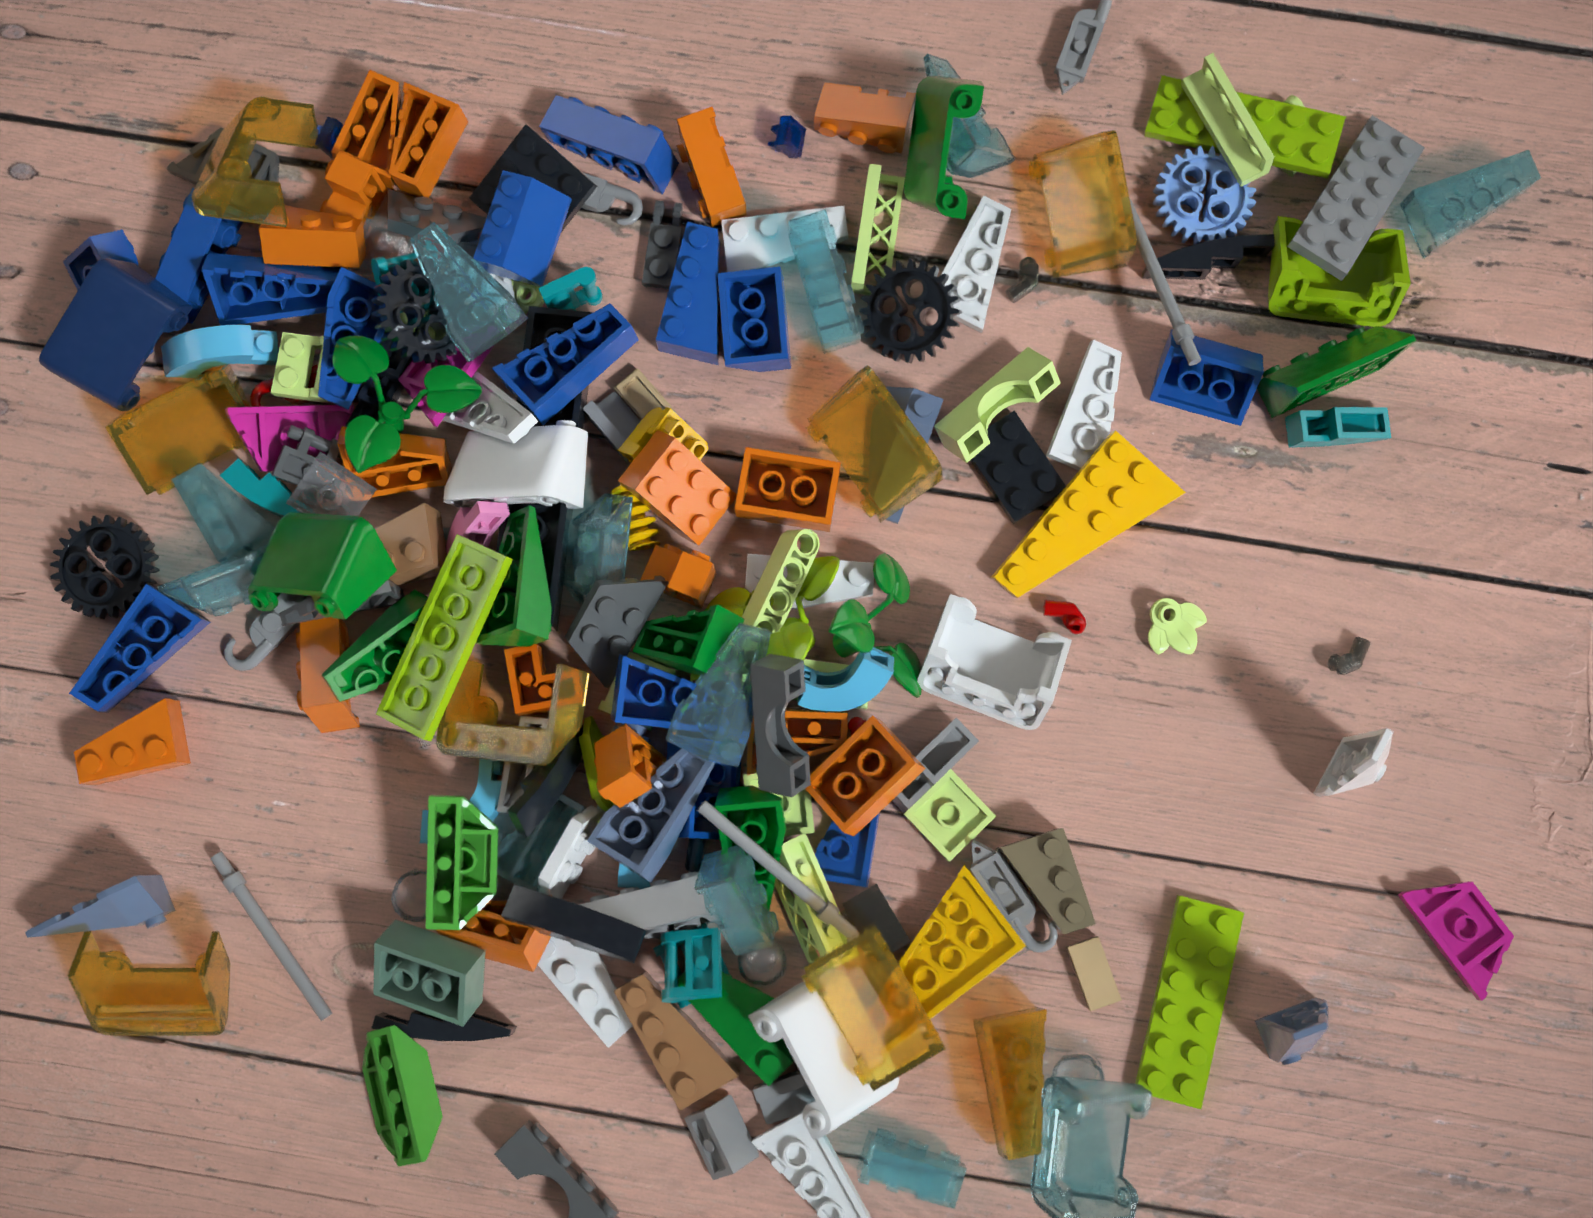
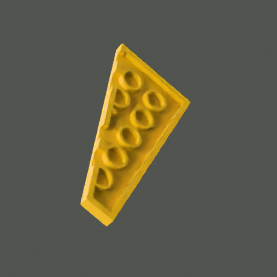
(1099, 503)
(958, 945)

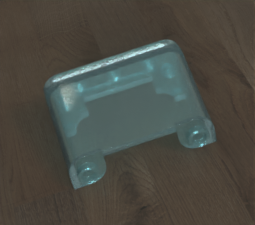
(1086, 1147)

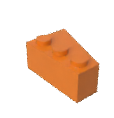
(372, 125)
(424, 140)
(709, 167)
(314, 240)
(319, 647)
(810, 730)
(501, 939)

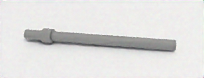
(1181, 332)
(235, 883)
(825, 911)

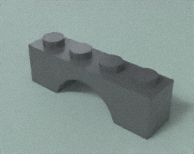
(780, 763)
(532, 1154)

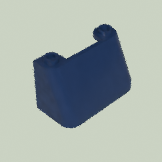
(112, 331)

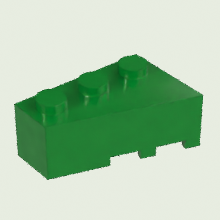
(688, 640)

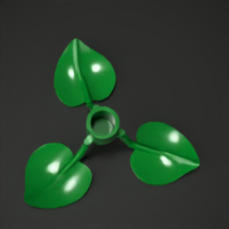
(374, 441)
(855, 635)

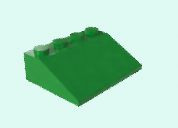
(1331, 367)

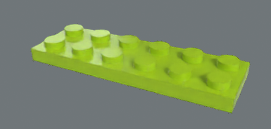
(1296, 135)
(444, 637)
(1189, 1001)

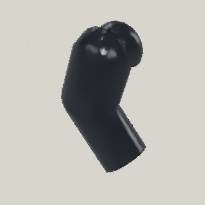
(694, 855)

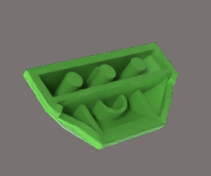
(459, 862)
(401, 1094)

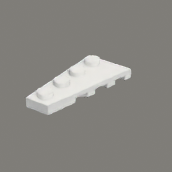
(976, 262)
(1088, 408)
(494, 414)
(587, 986)
(811, 1169)

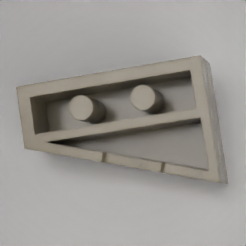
(1051, 877)

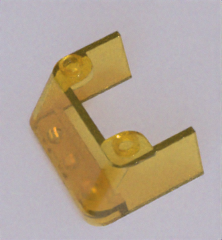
(226, 181)
(472, 729)
(152, 1000)

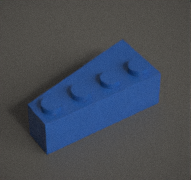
(611, 141)
(190, 243)
(253, 291)
(692, 304)
(567, 363)
(136, 648)
(647, 694)

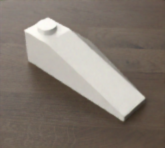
(1356, 762)

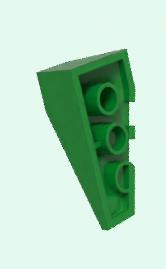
(523, 603)
(377, 651)
(761, 819)
(731, 1021)

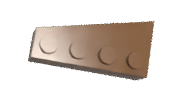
(415, 544)
(678, 1048)

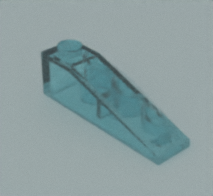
(973, 144)
(471, 299)
(719, 710)

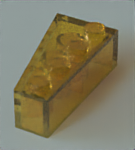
(1012, 1068)

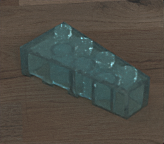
(1460, 202)
(824, 281)

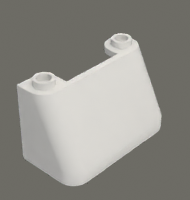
(539, 468)
(992, 667)
(821, 1057)

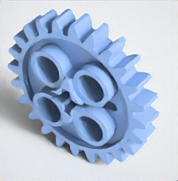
(1177, 191)

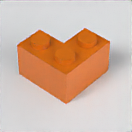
(355, 188)
(687, 574)
(529, 680)
(625, 765)

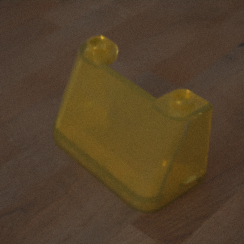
(1086, 205)
(180, 429)
(875, 444)
(874, 1007)

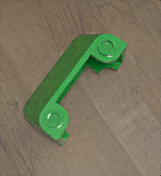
(935, 105)
(324, 557)

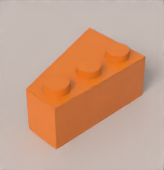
(864, 116)
(417, 465)
(136, 747)

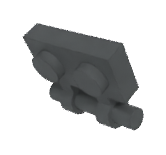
(294, 463)

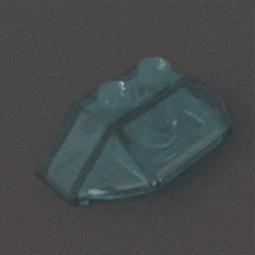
(597, 544)
(218, 586)

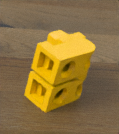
(666, 422)

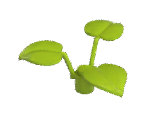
(795, 636)

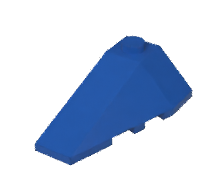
(95, 248)
(346, 315)

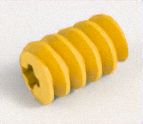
(639, 532)

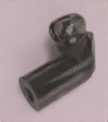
(1027, 280)
(1350, 661)

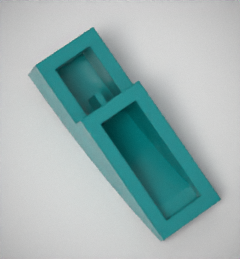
(1337, 426)
(267, 492)

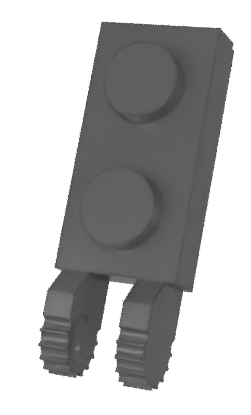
(662, 247)

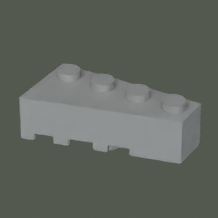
(659, 907)

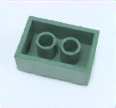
(429, 972)

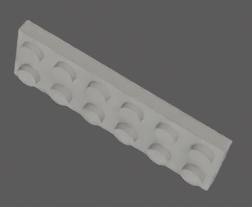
(1356, 198)

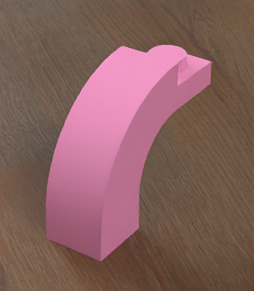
(478, 522)

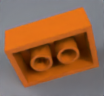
(678, 487)
(787, 489)
(863, 776)

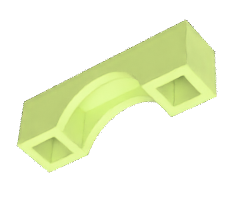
(1023, 379)

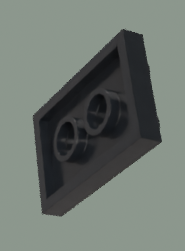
(1016, 469)

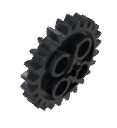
(934, 296)
(397, 297)
(83, 587)

